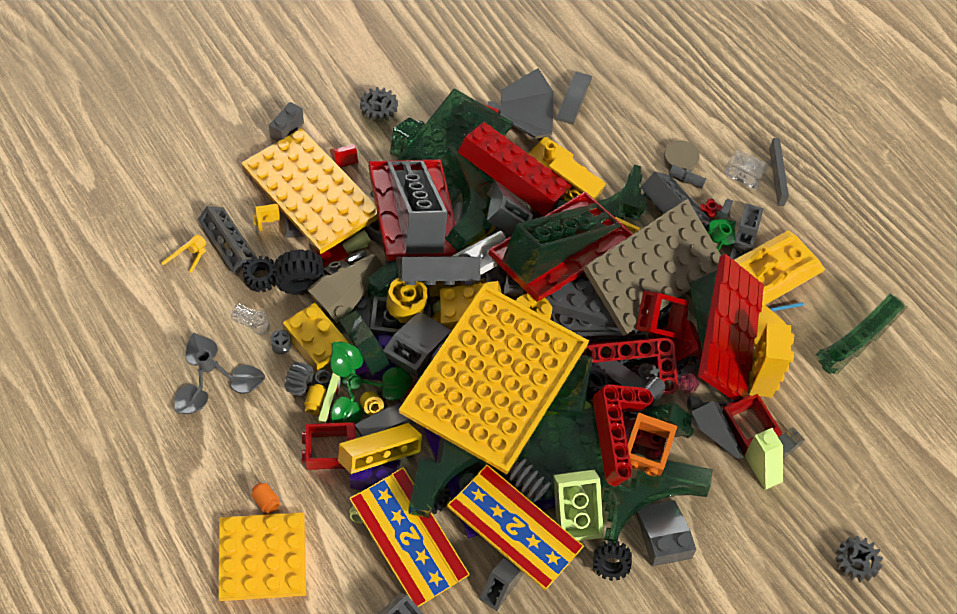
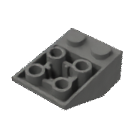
(507, 209)
(416, 343)

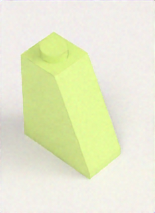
(766, 458)

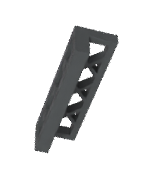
(224, 239)

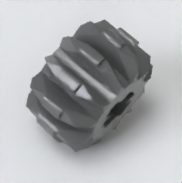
(299, 378)

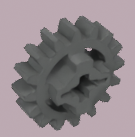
(378, 104)
(858, 567)

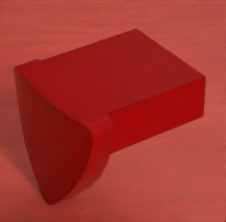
(345, 155)

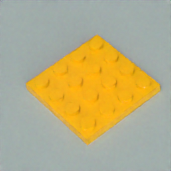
(262, 556)

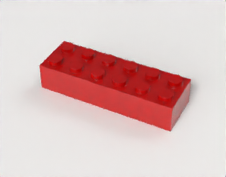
(514, 168)

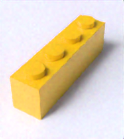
(379, 448)

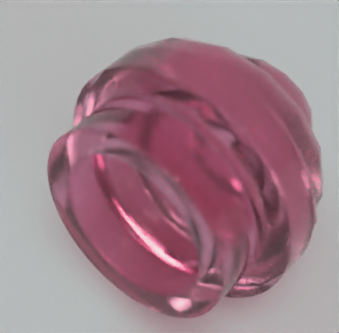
(689, 383)

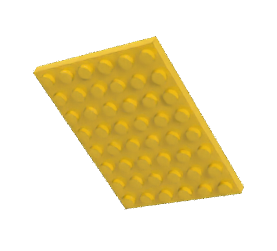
(494, 378)

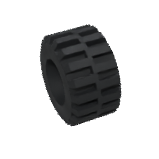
(298, 271)

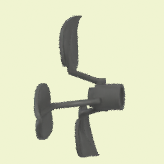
(200, 353)

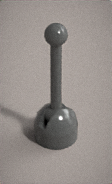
(695, 402)

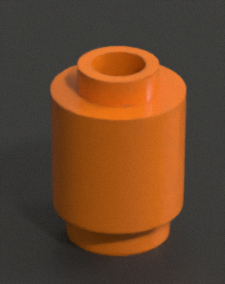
(265, 498)

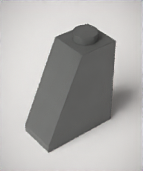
(500, 583)

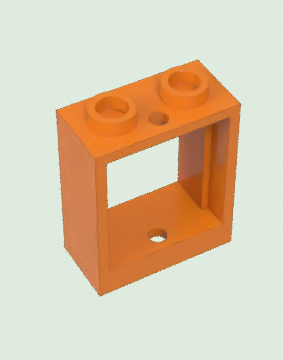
(655, 427)

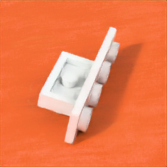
(481, 250)

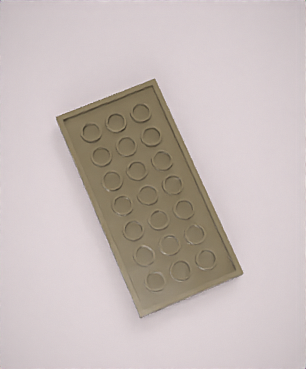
(654, 259)

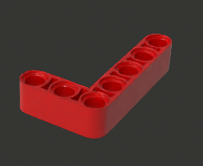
(634, 352)
(608, 409)

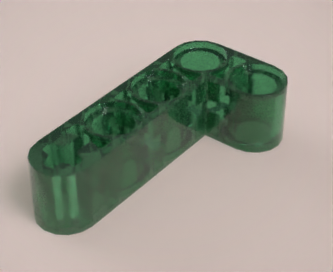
(365, 342)

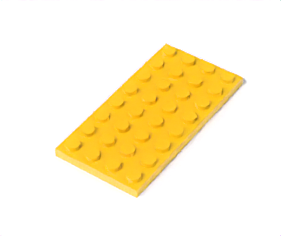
(311, 190)

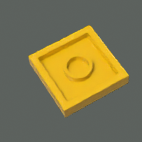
(547, 151)

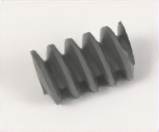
(527, 480)

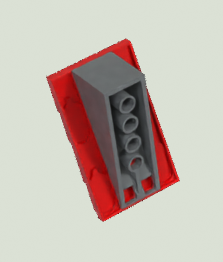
(412, 207)

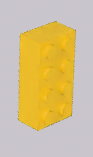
(771, 359)

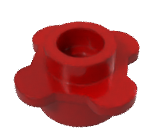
(710, 212)

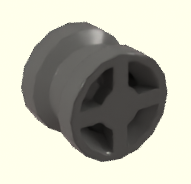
(276, 341)

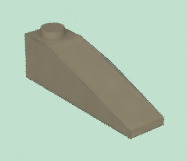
(342, 291)

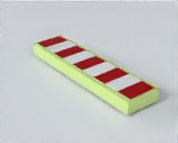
(330, 399)

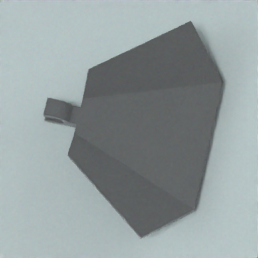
(528, 104)

